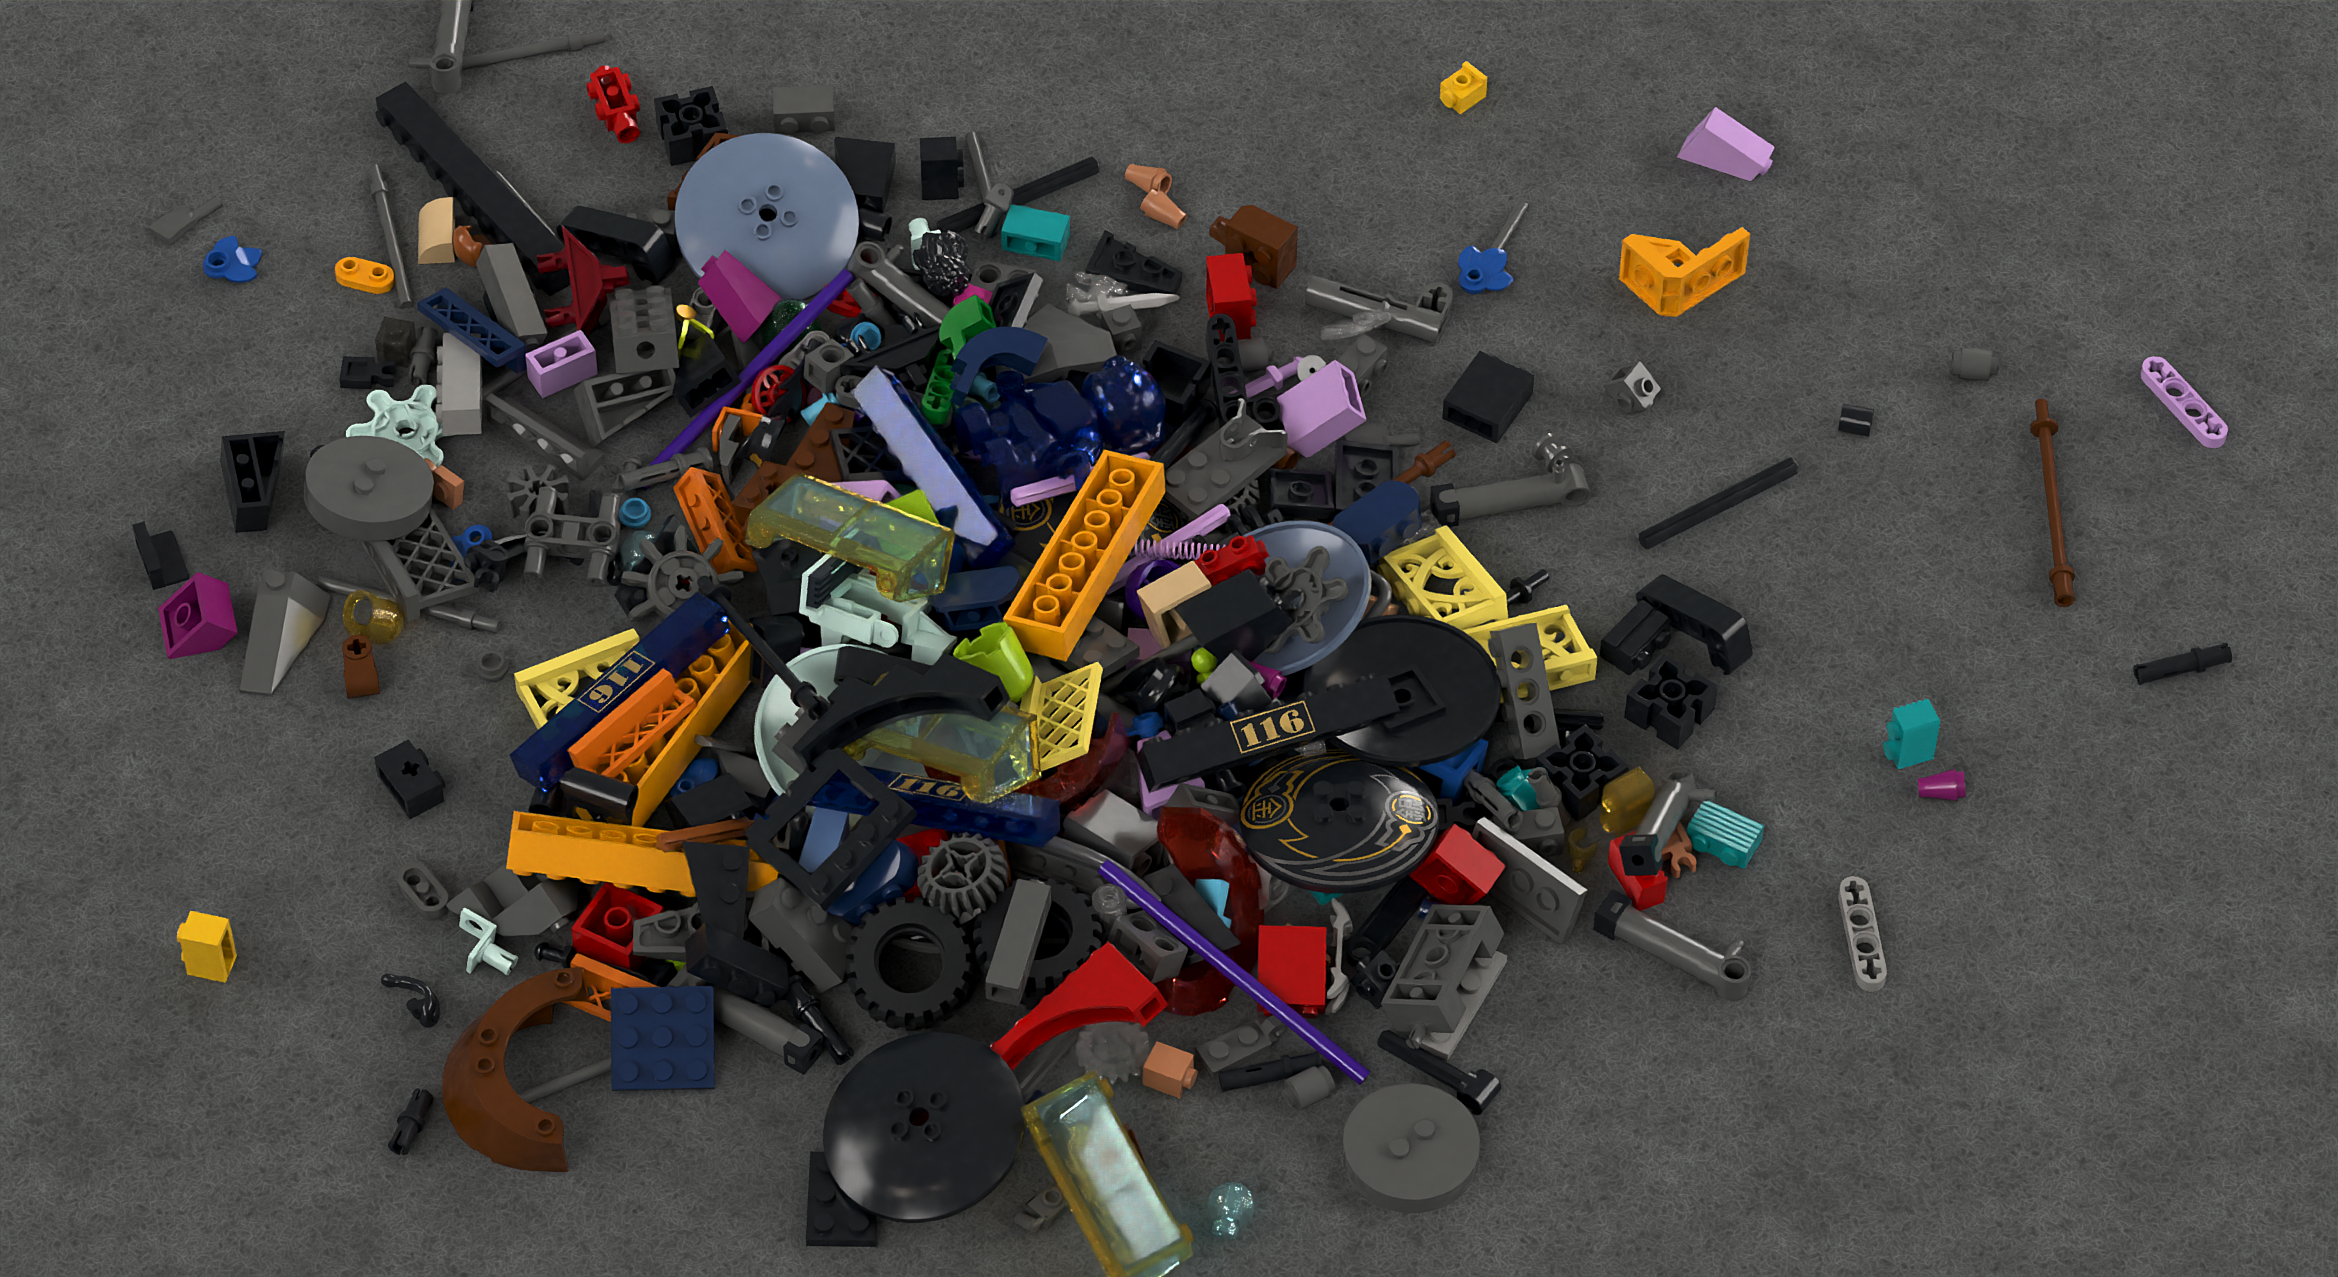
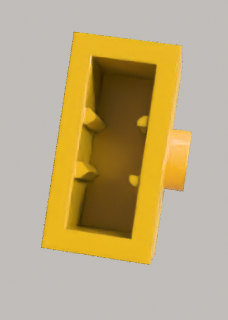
(207, 946)

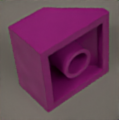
(197, 617)

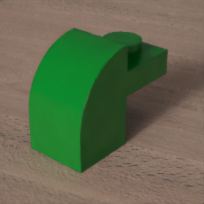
(965, 322)

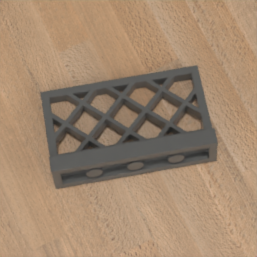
(406, 586)

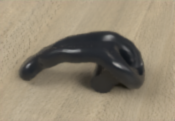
(425, 1009)

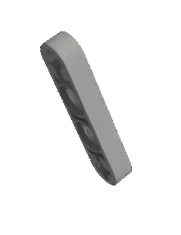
(1862, 934)

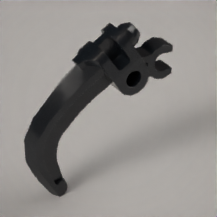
(491, 558)

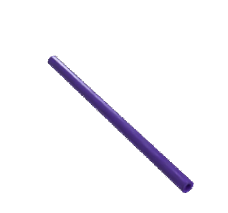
(759, 363)
(1234, 972)

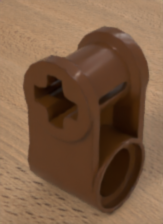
(360, 668)

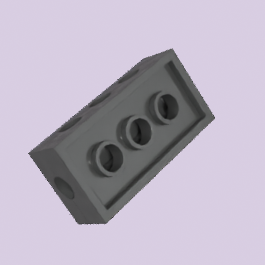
(643, 333)

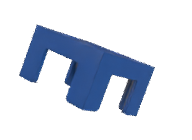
(1456, 768)

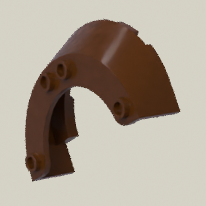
(475, 1084)

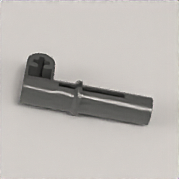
(1406, 318)

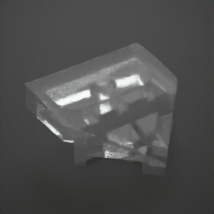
(1361, 323)

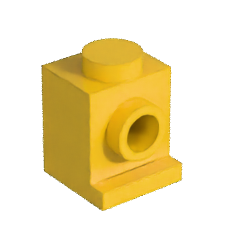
(1463, 88)

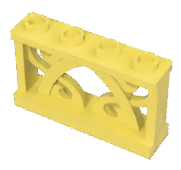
(1480, 605)
(1561, 666)
(569, 668)

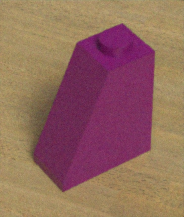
(737, 294)

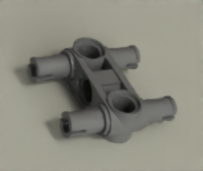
(572, 536)

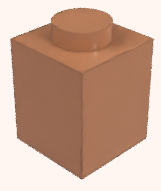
(1169, 1070)

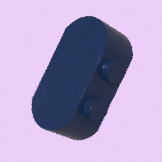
(1382, 519)
(977, 597)
(881, 881)

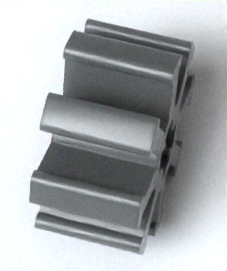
(524, 493)

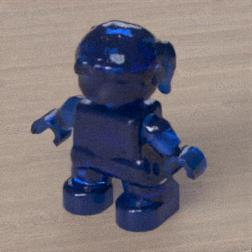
(1057, 430)

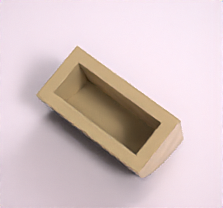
(436, 232)

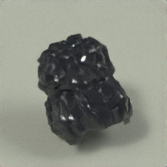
(943, 263)

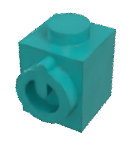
(1517, 790)

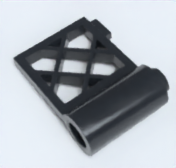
(599, 796)

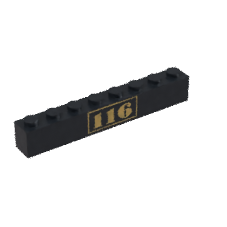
(1267, 732)

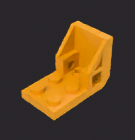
(1671, 290)

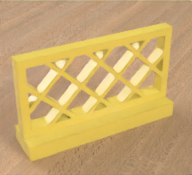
(1041, 703)

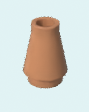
(1149, 178)
(1163, 209)

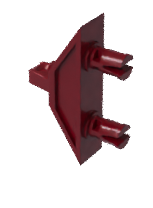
(588, 282)

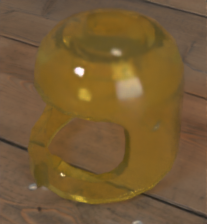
(385, 620)

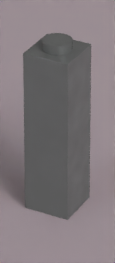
(511, 294)
(1018, 942)

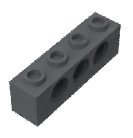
(1532, 673)

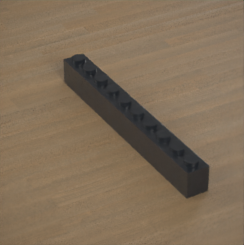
(470, 182)

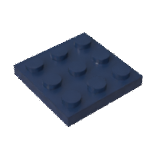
(662, 1038)

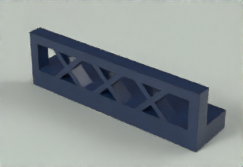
(463, 319)

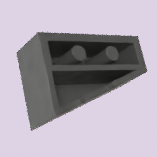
(620, 399)
(804, 931)

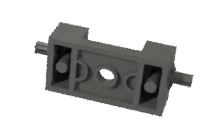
(1425, 985)

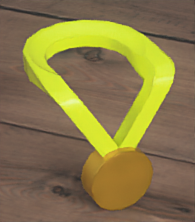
(686, 315)

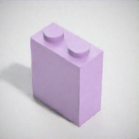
(1321, 409)

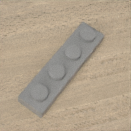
(1472, 990)

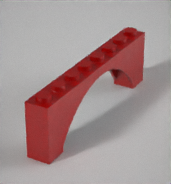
(1097, 992)

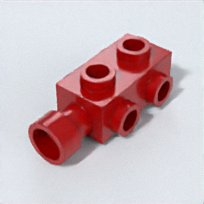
(619, 106)
(1233, 559)

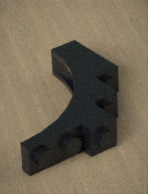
(902, 694)

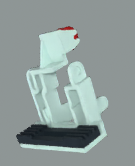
(850, 607)

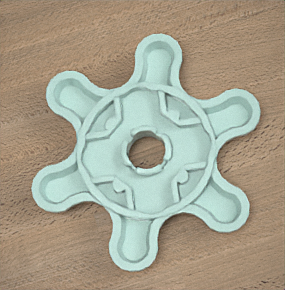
(411, 413)

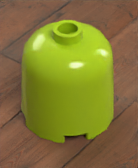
(1001, 655)

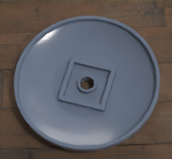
(760, 171)
(1293, 542)

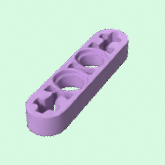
(2188, 400)

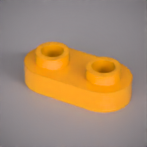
(364, 275)

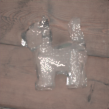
(1098, 285)

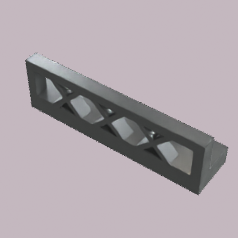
(542, 436)

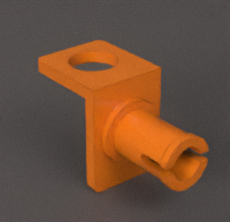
(749, 419)

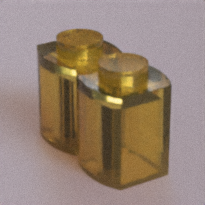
(1626, 801)

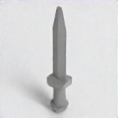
(1105, 304)

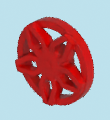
(772, 392)

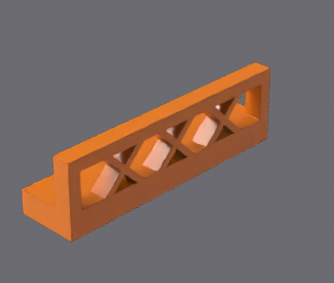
(709, 522)
(626, 724)
(602, 978)

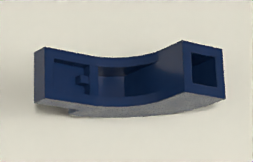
(995, 347)

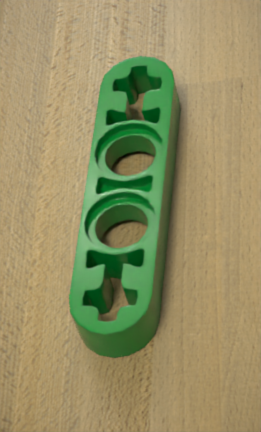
(938, 391)

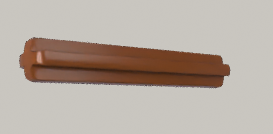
(706, 833)

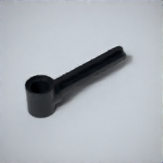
(1473, 1088)

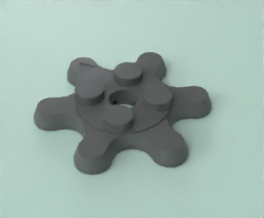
(1314, 592)

